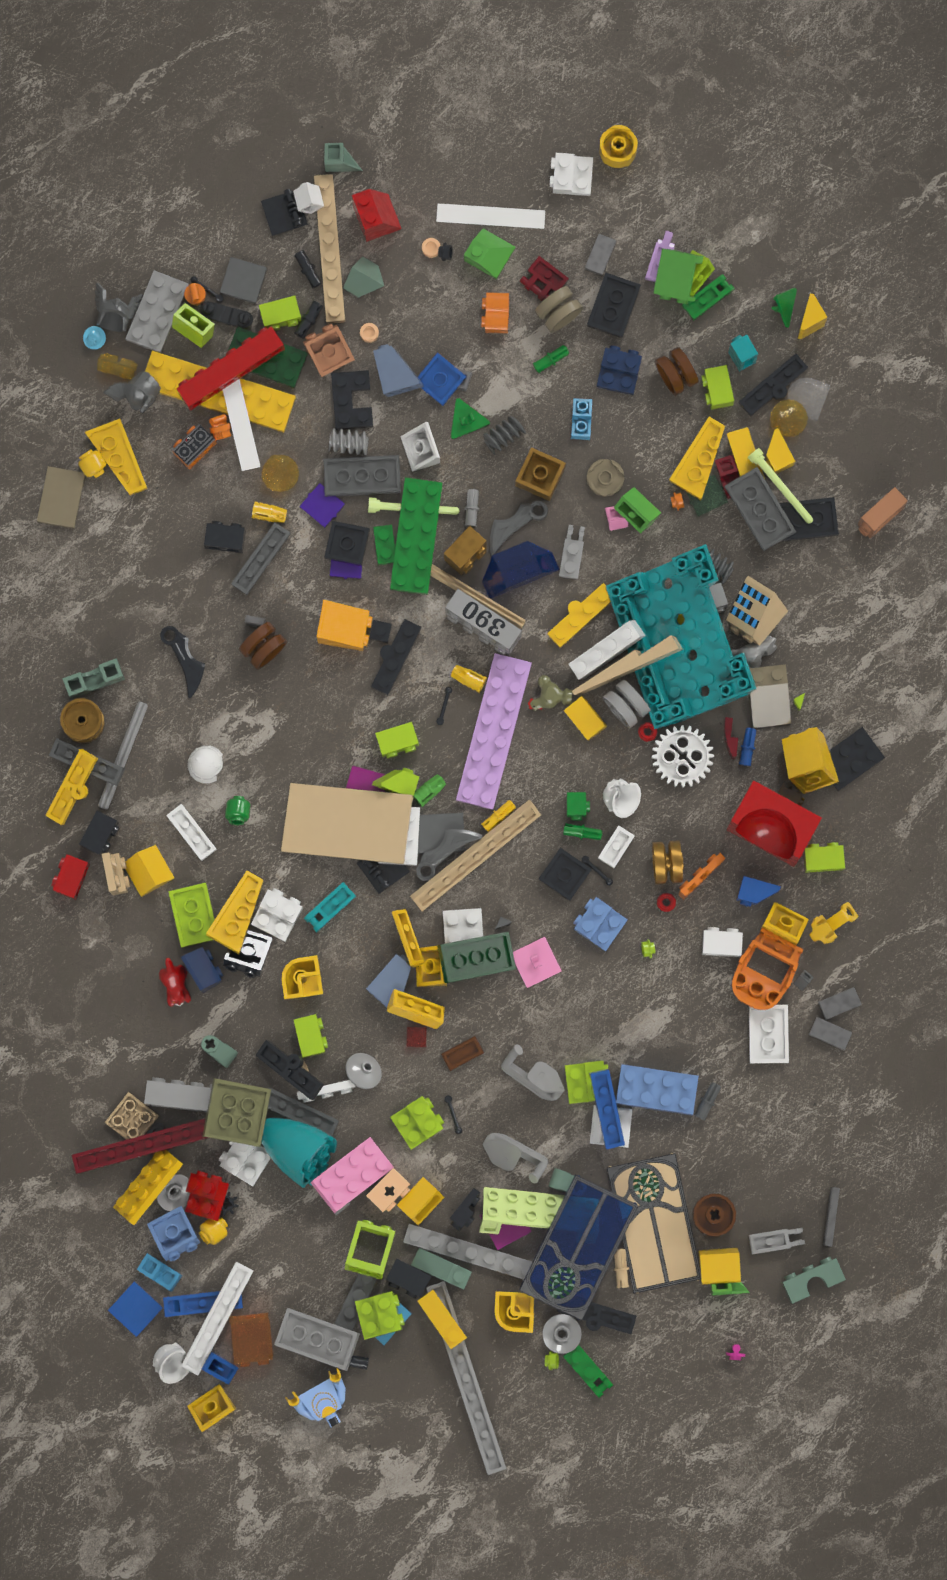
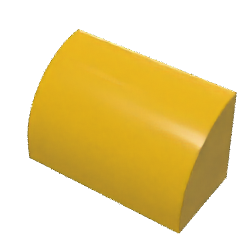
(585, 718)
(420, 1201)

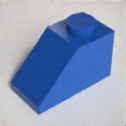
(755, 891)

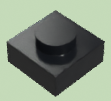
(380, 631)

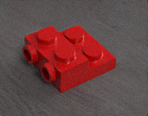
(206, 1195)

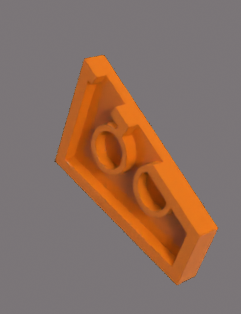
(700, 875)

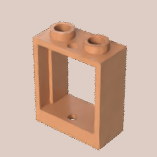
(882, 513)

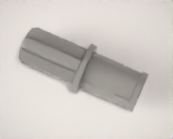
(471, 508)

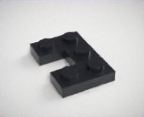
(342, 386)

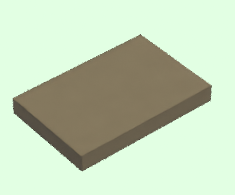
(61, 497)

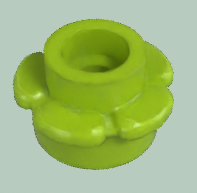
(648, 948)
(552, 1360)

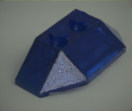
(517, 567)

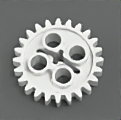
(670, 768)

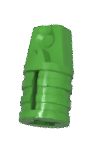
(429, 790)

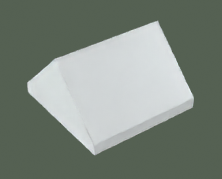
(420, 447)

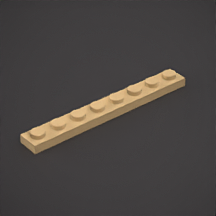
(330, 251)
(475, 855)

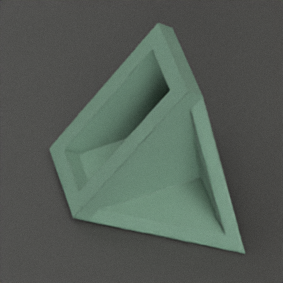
(338, 159)
(363, 278)

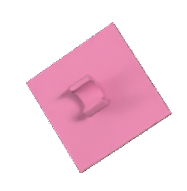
(536, 962)

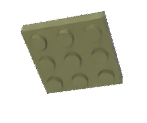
(236, 1112)

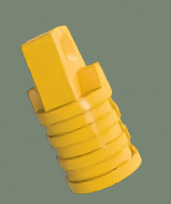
(268, 512)
(469, 678)

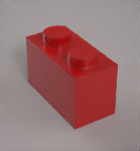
(70, 876)

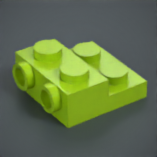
(579, 1081)
(417, 1122)
(379, 1315)

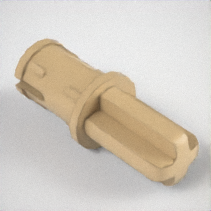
(621, 1268)

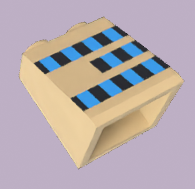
(755, 612)

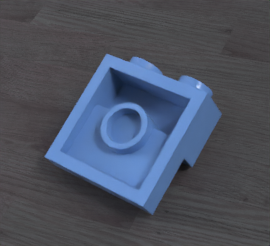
(599, 923)
(174, 1234)

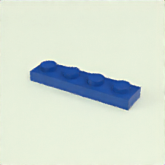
(607, 1109)

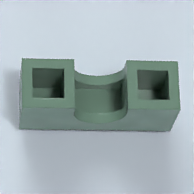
(103, 676)
(828, 1271)

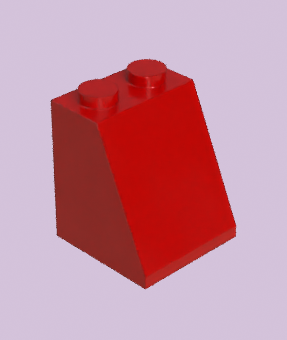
(375, 214)

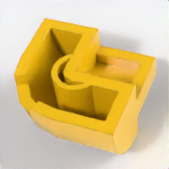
(302, 978)
(514, 1311)

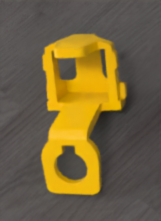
(824, 929)

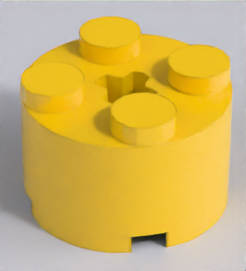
(616, 136)

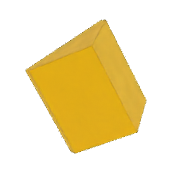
(813, 318)
(148, 870)
(785, 923)
(431, 971)
(719, 1266)
(211, 1407)

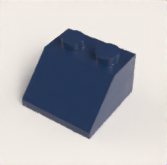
(202, 970)

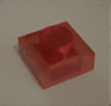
(416, 1036)

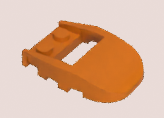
(756, 988)

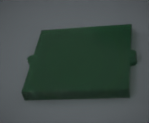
(712, 497)

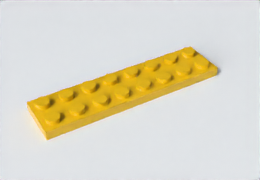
(264, 405)

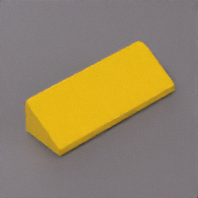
(742, 447)
(408, 938)
(416, 1009)

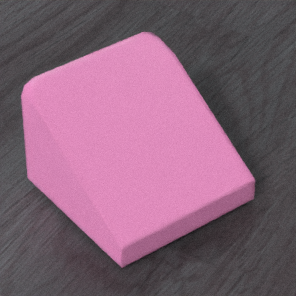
(614, 519)

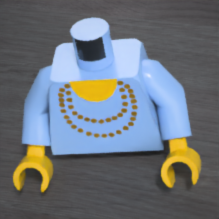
(321, 1400)

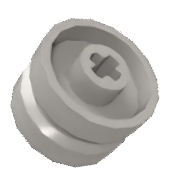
(626, 704)

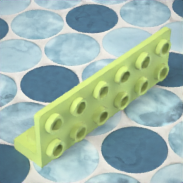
(517, 1208)

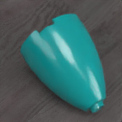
(298, 1148)

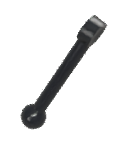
(219, 298)
(440, 720)
(585, 859)
(448, 1099)

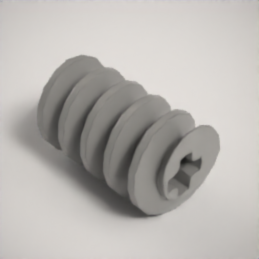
(348, 441)

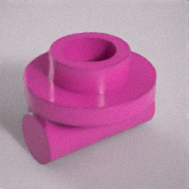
(735, 1355)

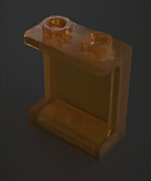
(251, 1339)

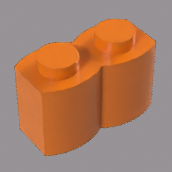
(496, 312)

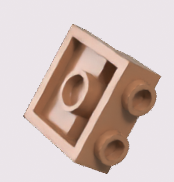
(328, 349)

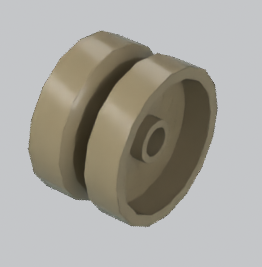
(559, 309)

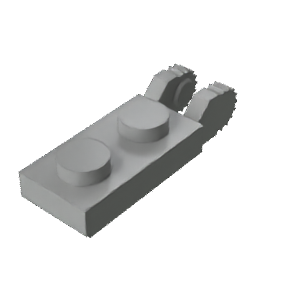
(572, 555)
(773, 1240)

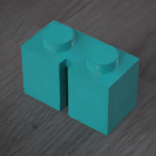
(742, 352)

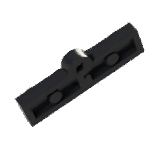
(774, 385)
(395, 656)
(290, 1069)
(600, 1315)

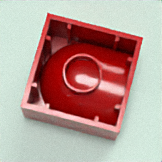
(774, 823)

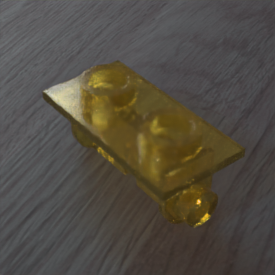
(108, 364)

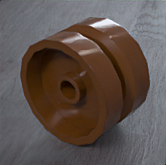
(676, 371)
(263, 645)
(725, 1215)

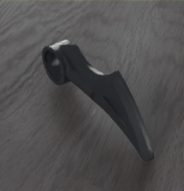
(191, 667)

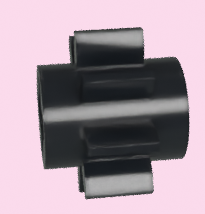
(229, 1208)

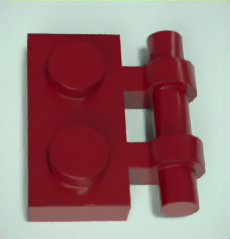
(547, 275)

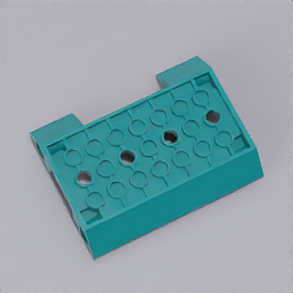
(676, 682)

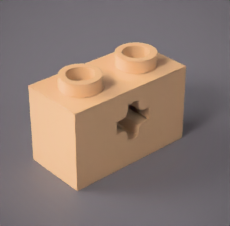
(378, 1196)

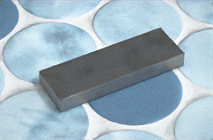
(831, 1216)

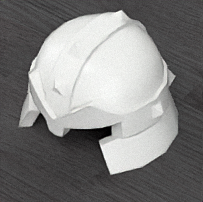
(205, 764)
(622, 797)
(168, 1363)

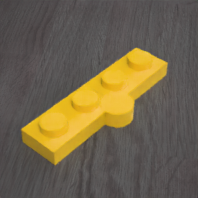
(579, 615)
(72, 787)

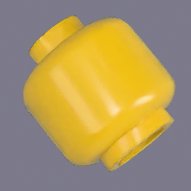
(92, 463)
(213, 1231)

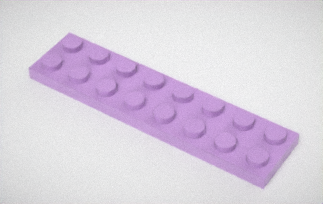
(493, 731)

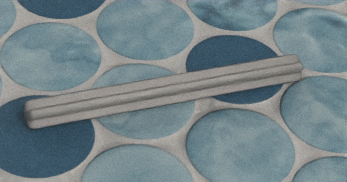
(124, 751)

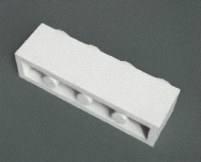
(607, 649)

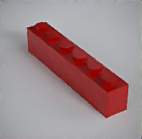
(230, 368)

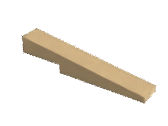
(630, 663)

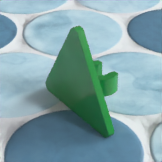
(785, 305)
(466, 420)

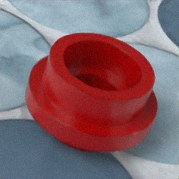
(644, 726)
(670, 897)

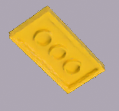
(147, 1186)

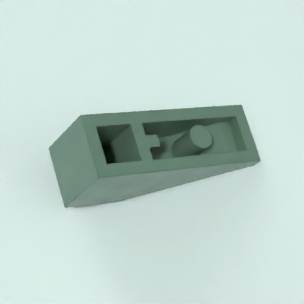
(441, 1268)

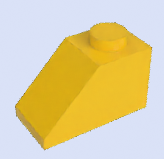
(778, 454)

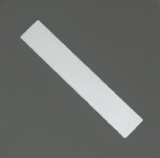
(491, 216)
(241, 426)

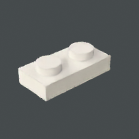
(616, 846)

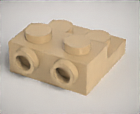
(114, 872)

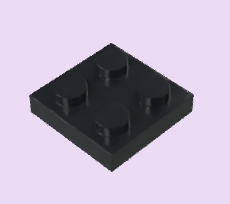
(347, 543)
(565, 874)

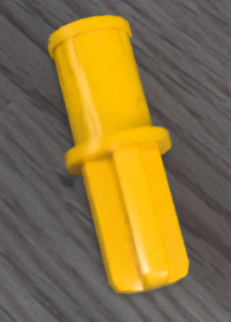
(498, 816)

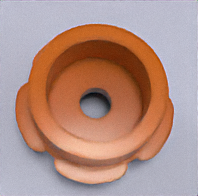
(677, 501)

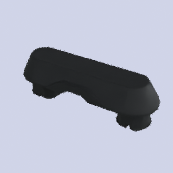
(226, 314)

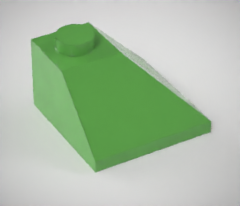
(488, 253)

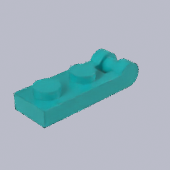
(330, 906)

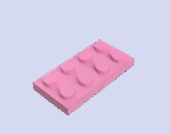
(352, 1175)

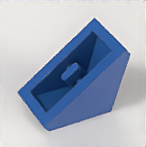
(220, 1368)

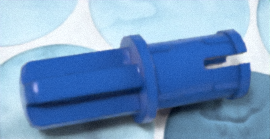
(747, 747)

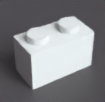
(722, 942)

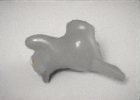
(755, 652)

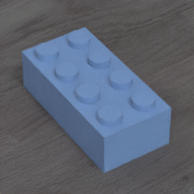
(657, 1089)

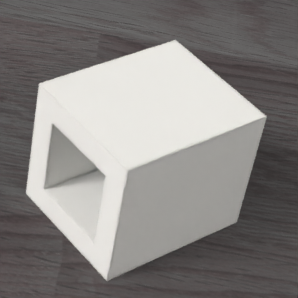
(308, 198)

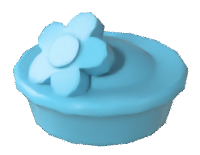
(94, 337)

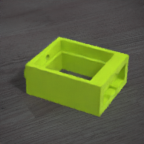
(364, 1267)

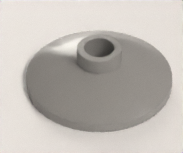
(359, 1075)
(178, 1197)
(564, 1344)

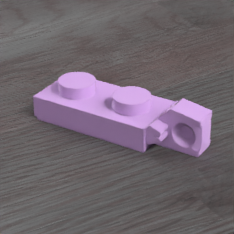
(654, 263)

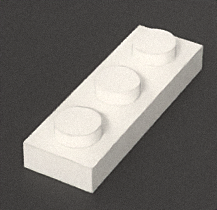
(191, 832)
(328, 1090)

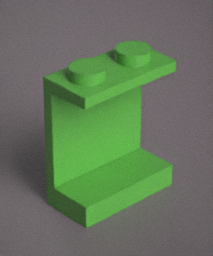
(676, 275)

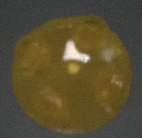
(789, 417)
(280, 473)

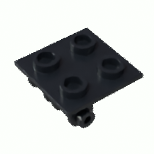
(283, 213)
(382, 875)

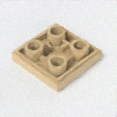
(131, 1118)

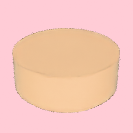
(430, 247)
(369, 332)

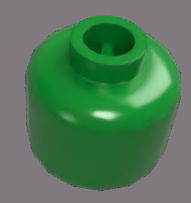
(237, 810)

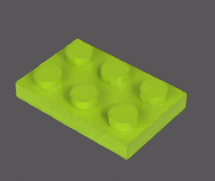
(192, 914)

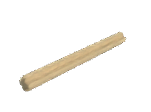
(456, 584)

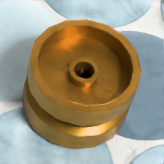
(86, 731)
(667, 862)

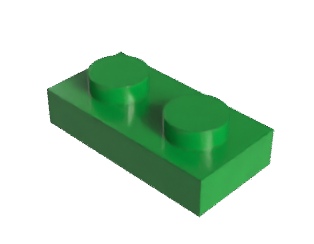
(384, 544)

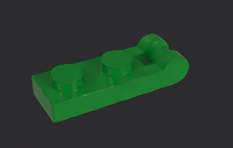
(708, 297)
(588, 1370)

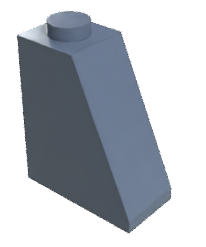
(394, 372)
(392, 977)

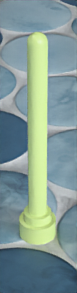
(758, 458)
(376, 505)

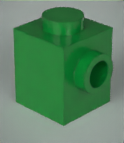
(577, 805)

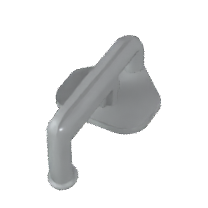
(540, 1080)
(506, 1152)

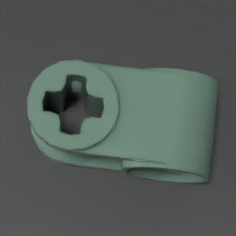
(221, 1052)
(560, 1180)

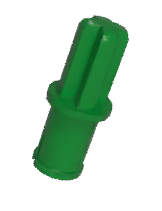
(551, 358)
(582, 832)

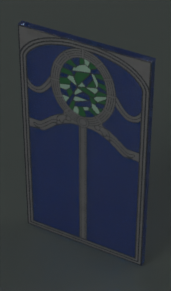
(578, 1247)

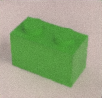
(637, 510)

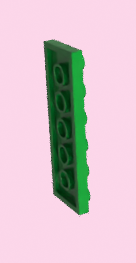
(416, 536)

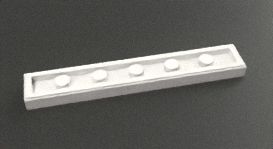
(217, 1318)

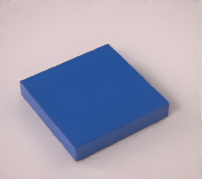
(441, 379)
(135, 1309)

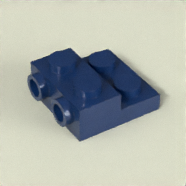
(619, 370)

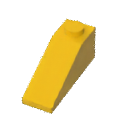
(442, 1319)

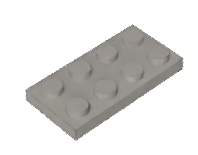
(156, 311)
(317, 1339)

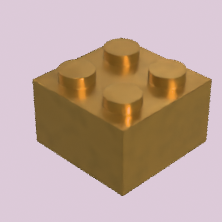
(540, 474)
(465, 551)

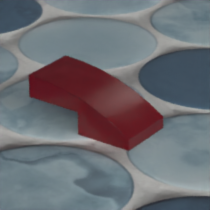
(727, 471)
(731, 742)

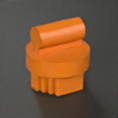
(195, 294)
(220, 427)

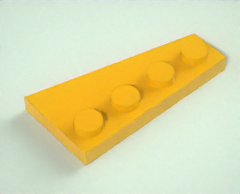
(117, 452)
(698, 460)
(235, 916)

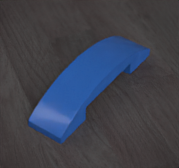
(192, 1304)

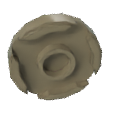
(605, 477)

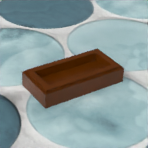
(462, 1053)

